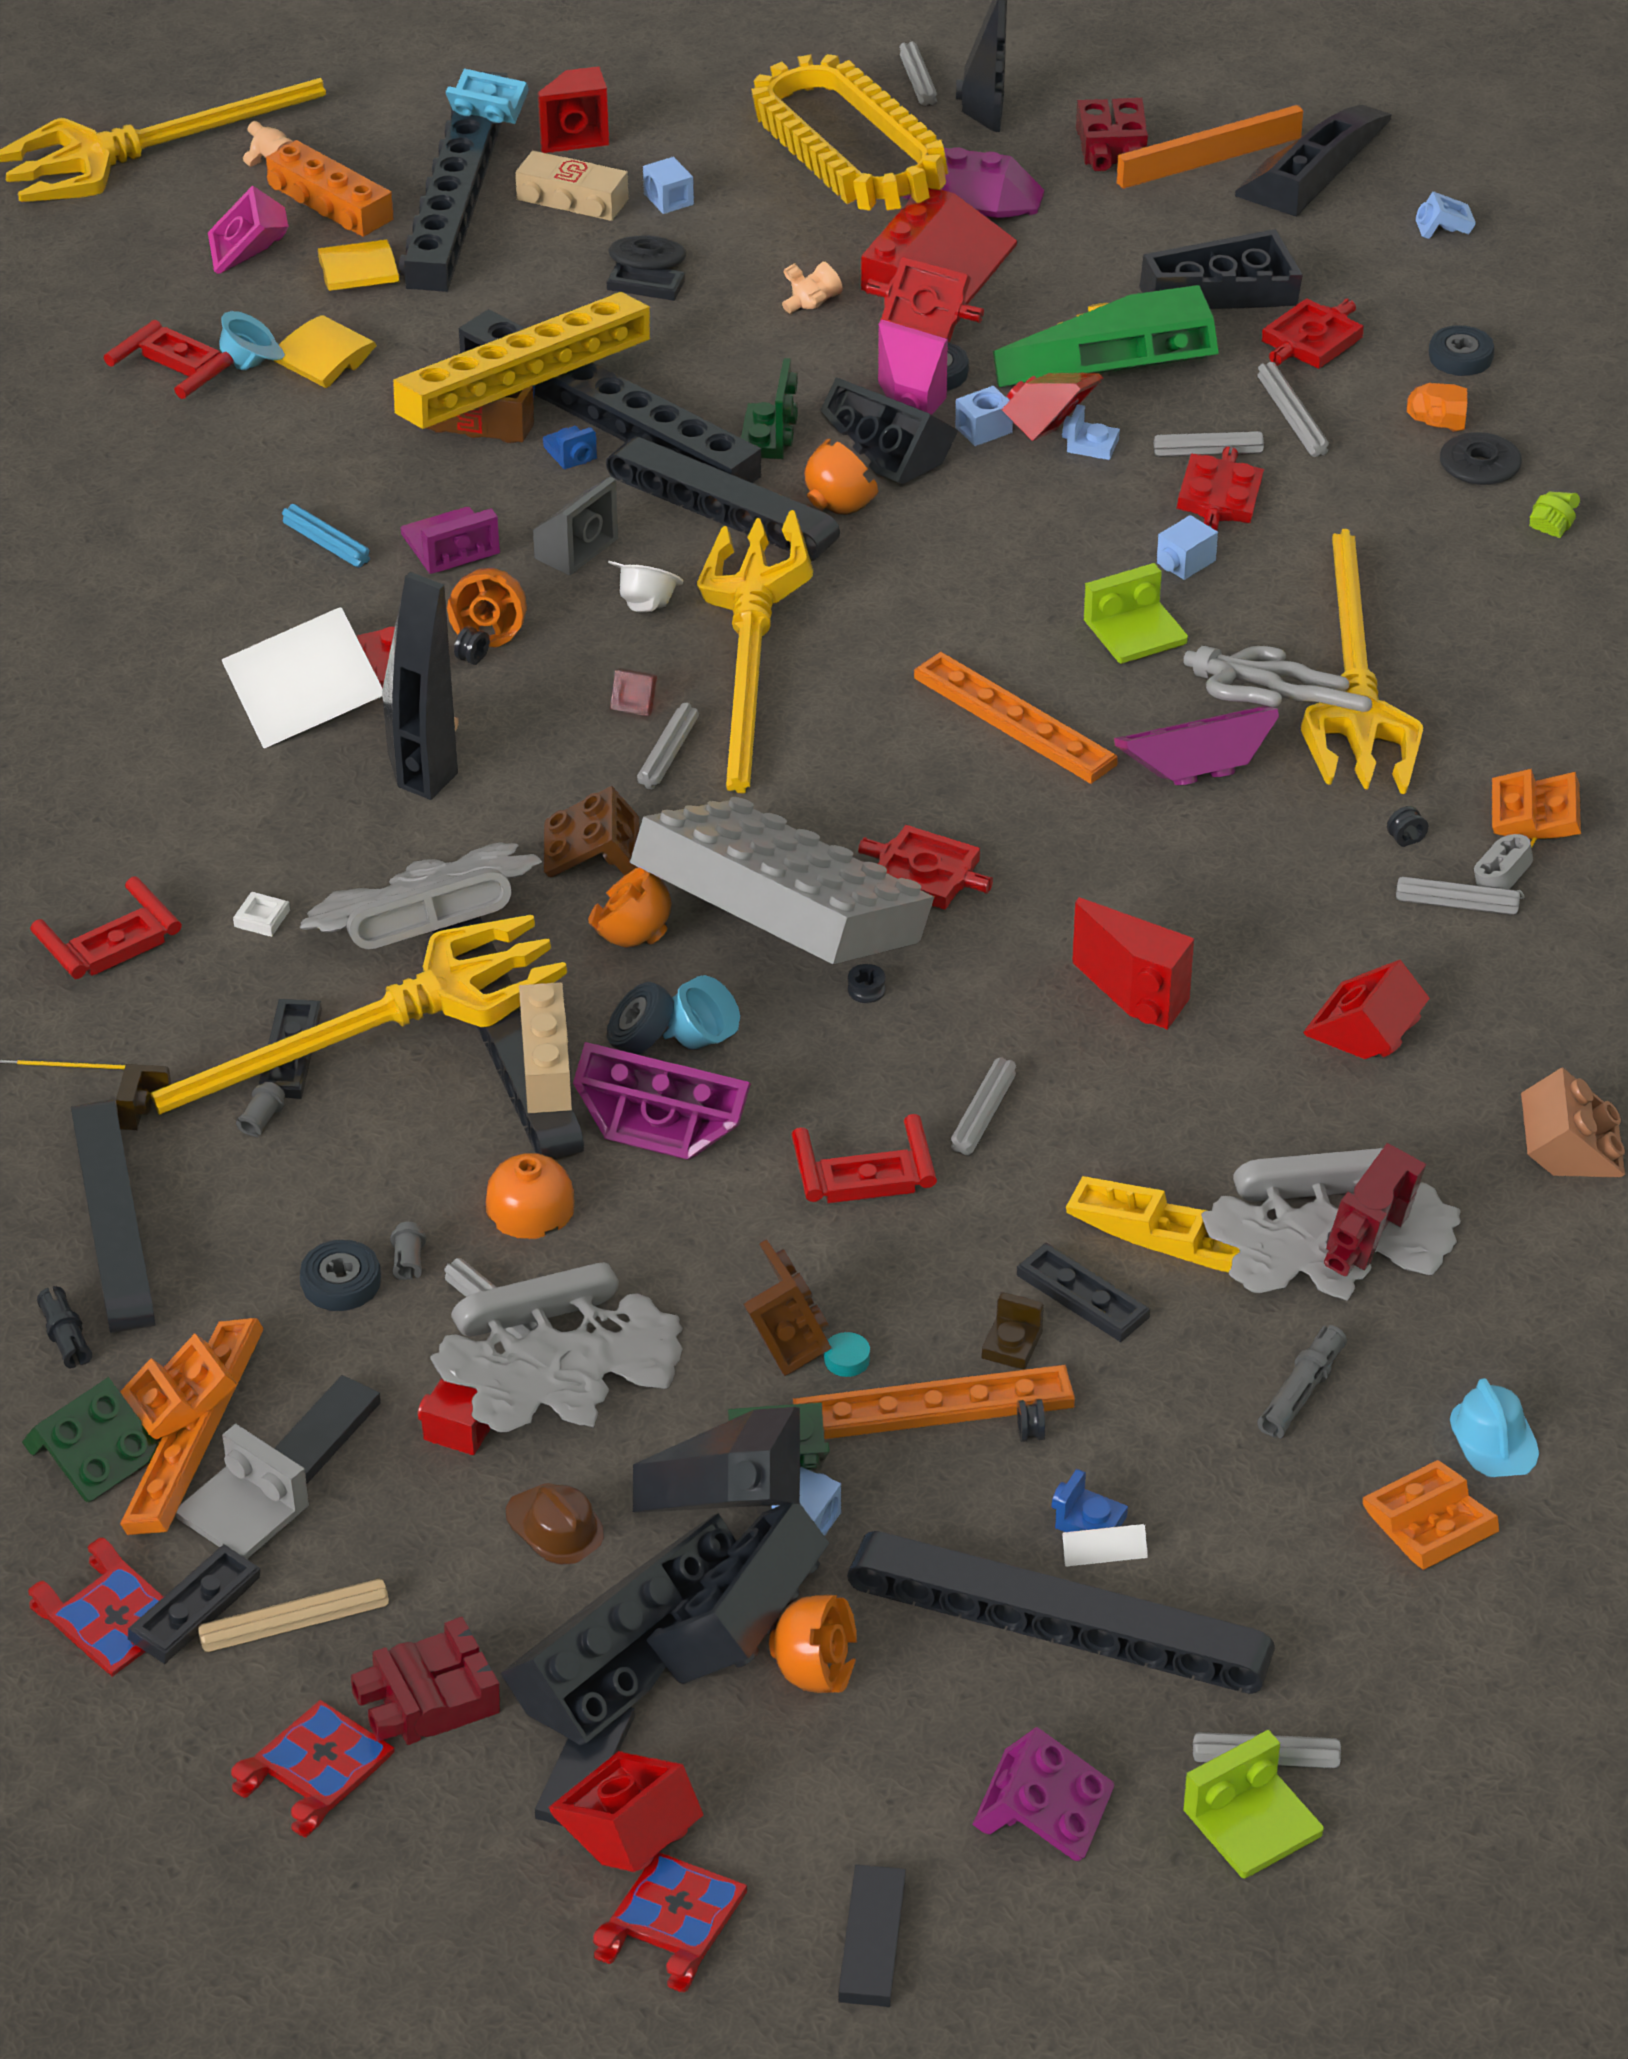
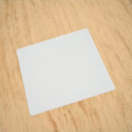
(302, 677)

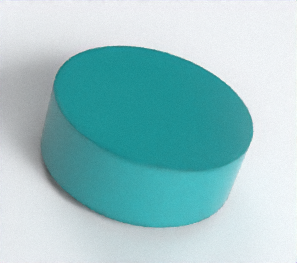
(848, 1354)

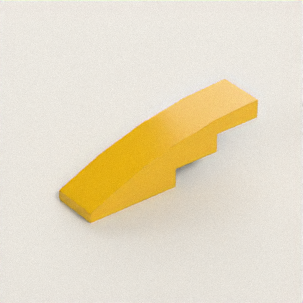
(1149, 1221)

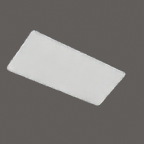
(1104, 1545)

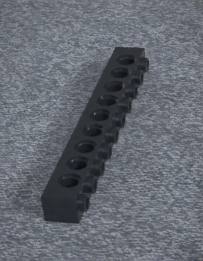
(448, 201)
(627, 408)

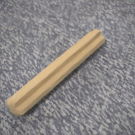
(293, 1615)

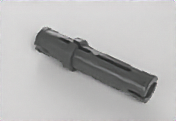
(1310, 1369)

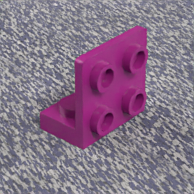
(453, 538)
(1047, 1792)

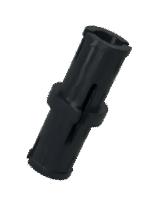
(64, 1327)

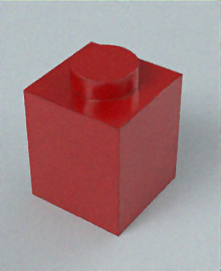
(449, 1420)

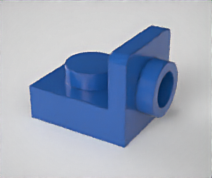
(571, 446)
(1085, 1510)

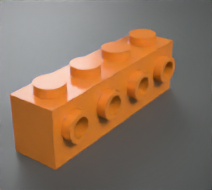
(329, 188)

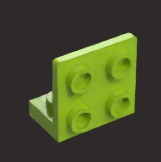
(1129, 616)
(1249, 1807)

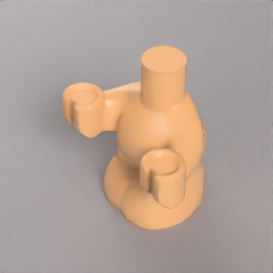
(265, 142)
(812, 290)

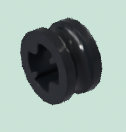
(471, 645)
(1407, 826)
(866, 973)
(1031, 1420)

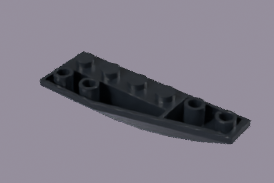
(1308, 165)
(420, 692)
(600, 1656)

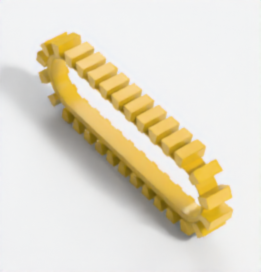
(875, 106)

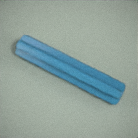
(326, 535)

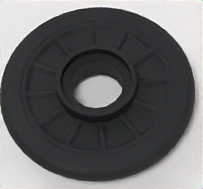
(647, 252)
(1459, 461)

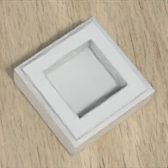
(261, 914)

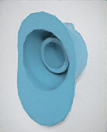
(247, 340)
(703, 1013)
(1494, 1431)

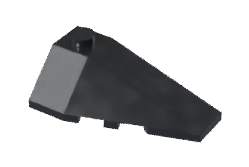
(985, 70)
(891, 434)
(729, 1466)

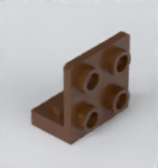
(592, 826)
(784, 1316)

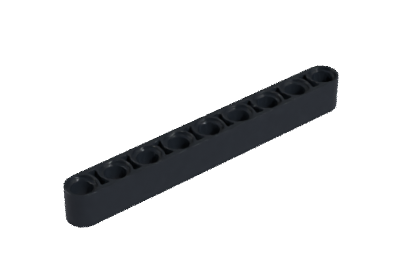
(549, 1133)
(1062, 1610)

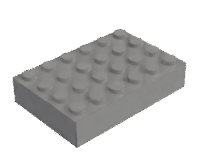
(782, 879)

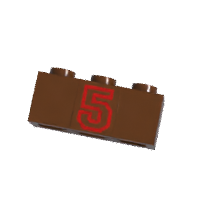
(502, 419)

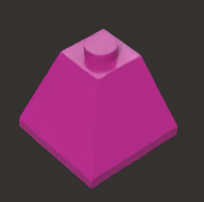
(246, 229)
(912, 366)

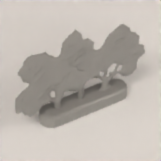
(423, 897)
(1298, 1237)
(552, 1364)

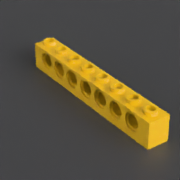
(521, 360)

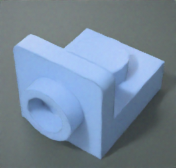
(1444, 212)
(1088, 438)

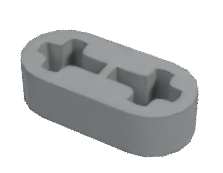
(1504, 862)

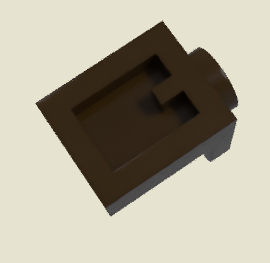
(134, 1092)
(1014, 1331)

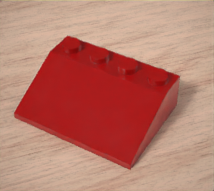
(942, 234)

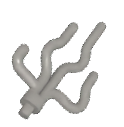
(1264, 667)

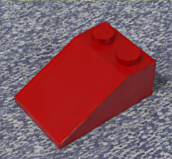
(1133, 962)

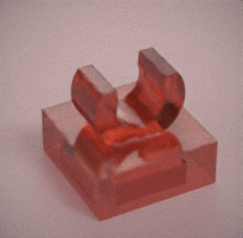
(633, 692)

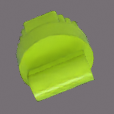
(1554, 512)

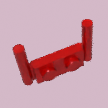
(176, 352)
(115, 940)
(866, 1174)

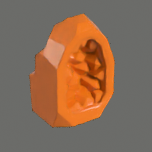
(1439, 405)

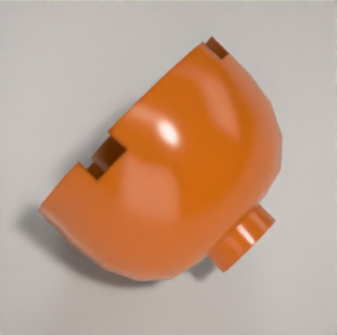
(837, 480)
(488, 599)
(635, 910)
(529, 1196)
(810, 1637)

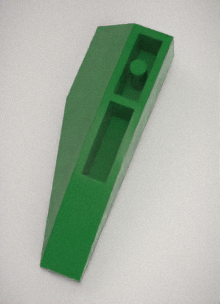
(1116, 337)

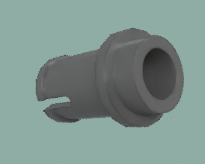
(266, 1101)
(407, 1240)

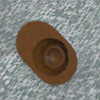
(556, 1522)

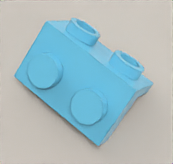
(488, 96)

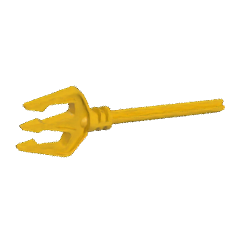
(95, 152)
(751, 599)
(1359, 727)
(443, 986)

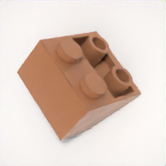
(1572, 1128)

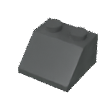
(579, 529)

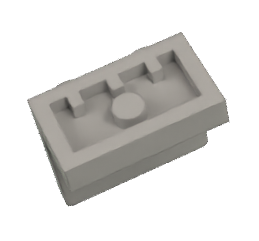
(248, 1497)

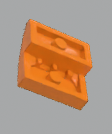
(1536, 807)
(179, 1391)
(1430, 1514)

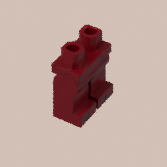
(1109, 134)
(1380, 1197)
(428, 1685)

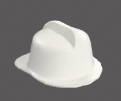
(646, 586)

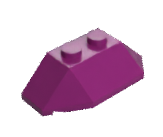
(991, 183)
(1201, 745)
(657, 1101)

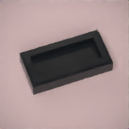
(646, 282)

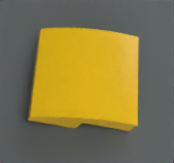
(358, 265)
(323, 350)

